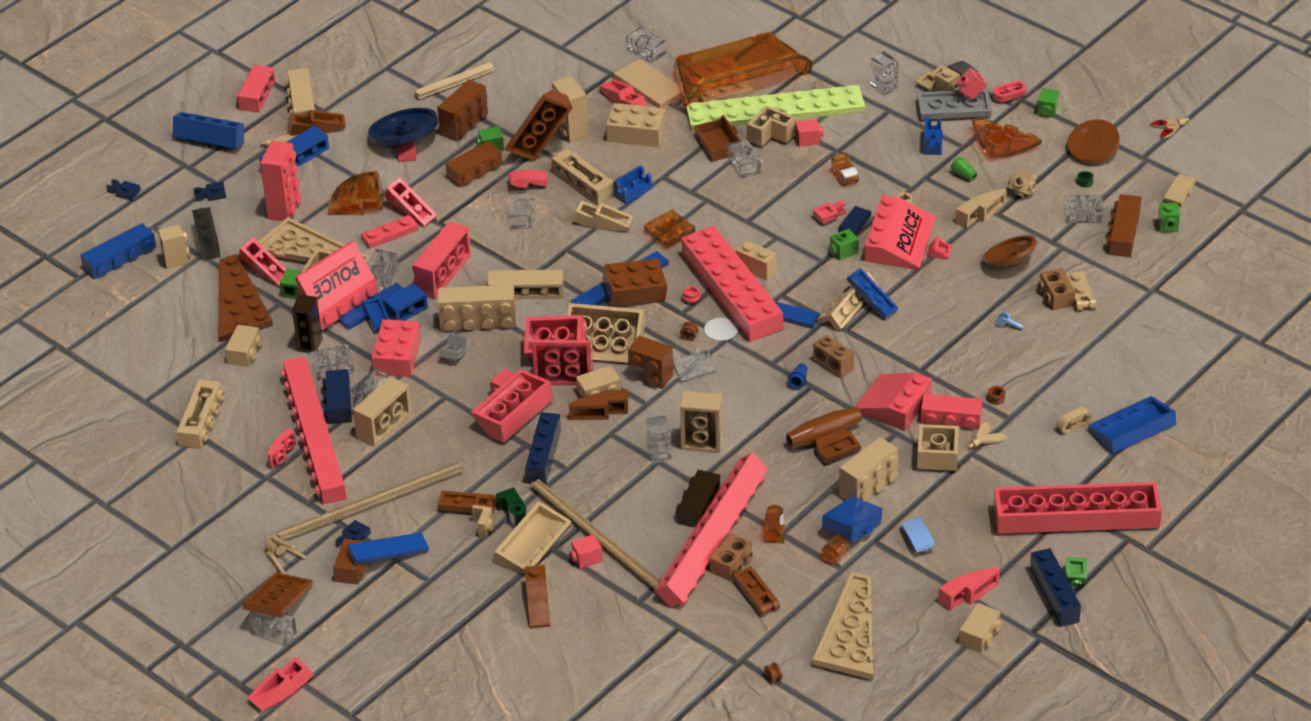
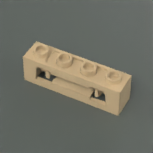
(583, 176)
(188, 432)

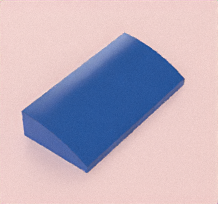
(1133, 424)

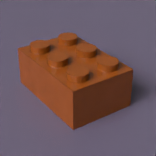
(462, 110)
(634, 282)

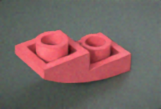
(523, 177)
(280, 446)

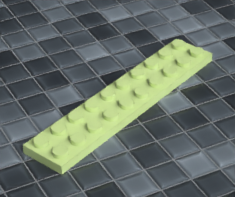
(798, 104)

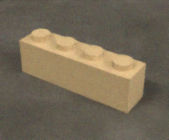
(299, 91)
(530, 283)

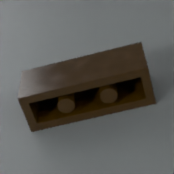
(307, 323)
(698, 497)

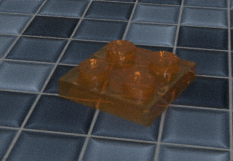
(669, 228)

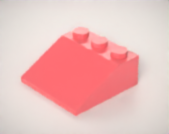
(562, 360)
(895, 398)

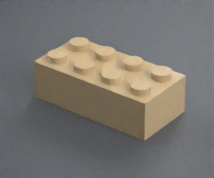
(477, 307)

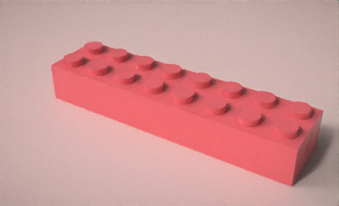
(732, 283)
(1077, 507)

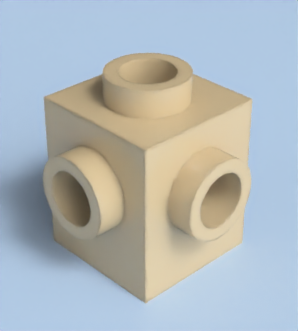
(1022, 182)

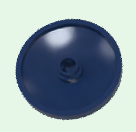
(403, 126)

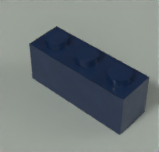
(337, 396)

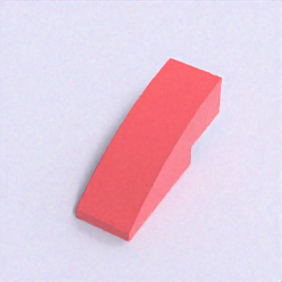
(622, 93)
(968, 587)
(280, 684)

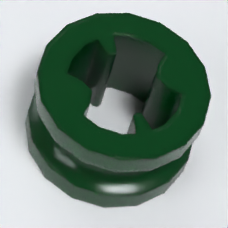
(1085, 179)

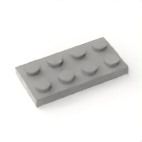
(953, 105)

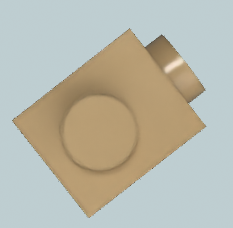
(485, 520)

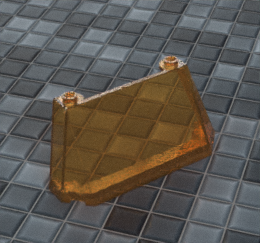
(735, 63)

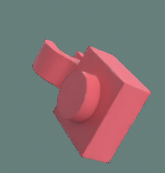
(828, 212)

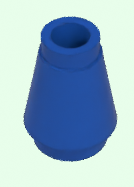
(798, 376)

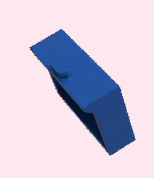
(852, 519)

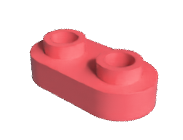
(1009, 91)

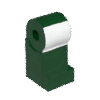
(512, 503)

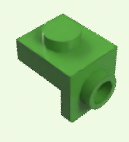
(1076, 571)

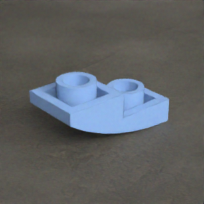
(918, 534)

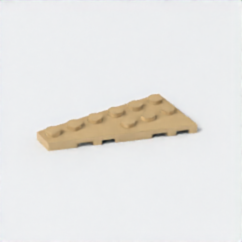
(298, 242)
(848, 637)

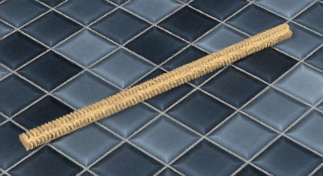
(369, 501)
(590, 529)

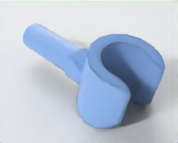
(1004, 318)

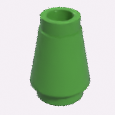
(963, 168)

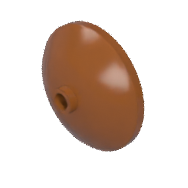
(1010, 251)

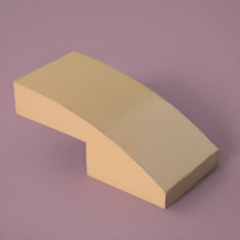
(928, 79)
(1180, 189)

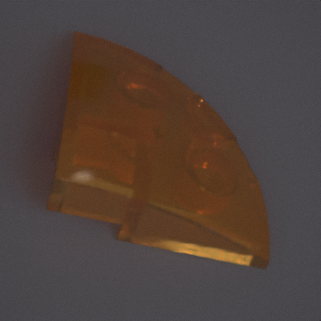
(1002, 141)
(357, 195)

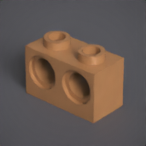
(1057, 289)
(833, 356)
(730, 556)

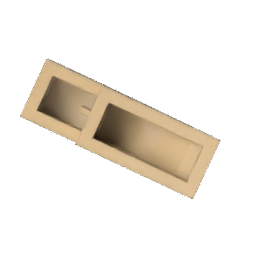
(980, 207)
(602, 217)

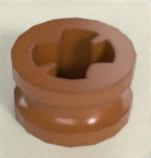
(685, 334)
(996, 390)
(773, 672)

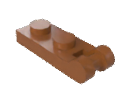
(464, 501)
(756, 590)

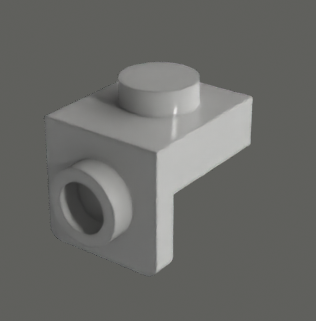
(455, 347)

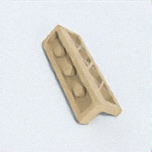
(843, 307)

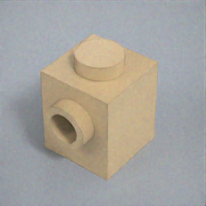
(946, 80)

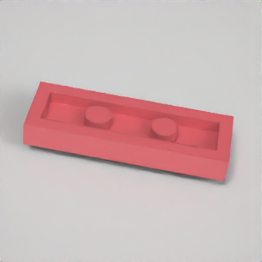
(389, 231)

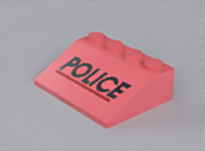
(898, 234)
(338, 283)

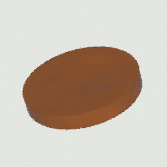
(1093, 142)

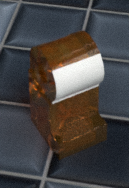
(844, 169)
(774, 529)

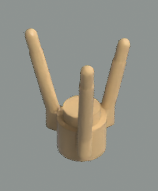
(277, 547)

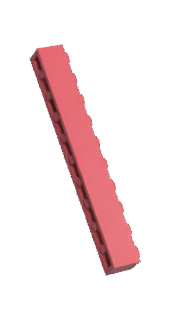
(314, 430)
(711, 530)

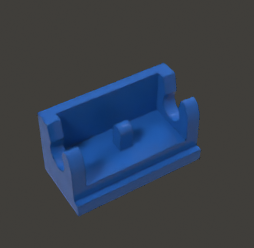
(933, 138)
(632, 185)

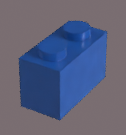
(406, 303)

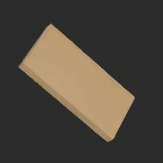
(650, 83)

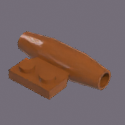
(829, 434)

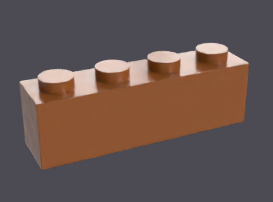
(1124, 225)

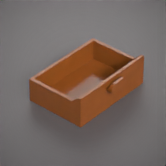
(715, 137)

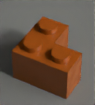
(654, 358)

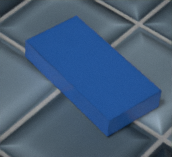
(375, 312)

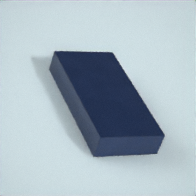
(855, 220)

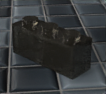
(206, 233)

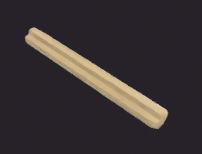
(454, 80)

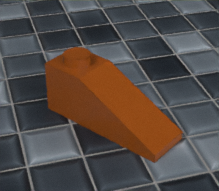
(537, 596)

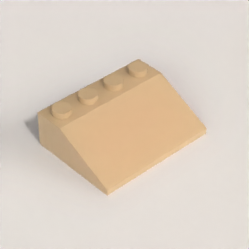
(610, 330)

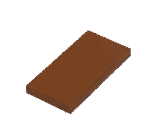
(277, 594)

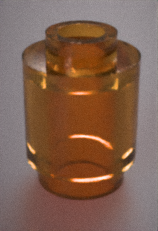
(835, 549)

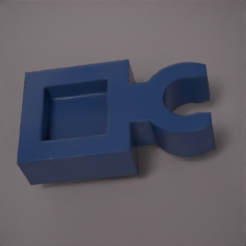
(125, 190)
(212, 191)
(354, 531)

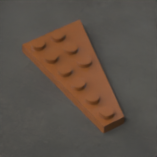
(238, 299)

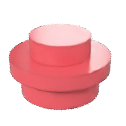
(691, 294)

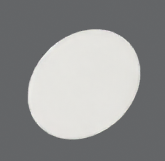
(721, 329)

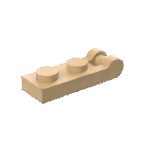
(1083, 293)

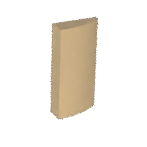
(531, 538)

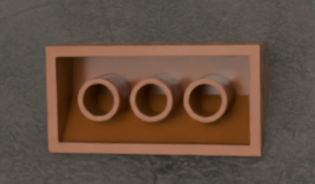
(540, 125)

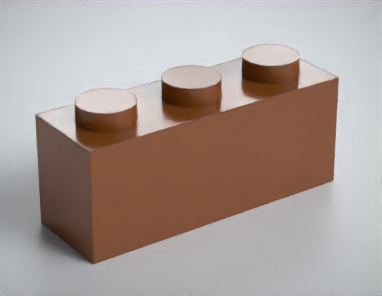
(474, 164)

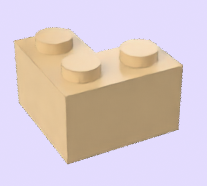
(769, 124)

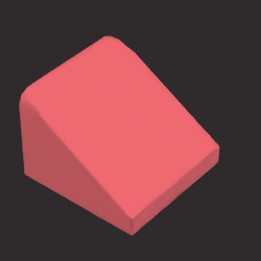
(407, 152)
(939, 249)

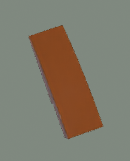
(322, 120)
(600, 405)

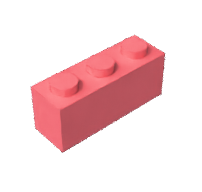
(256, 88)
(951, 411)

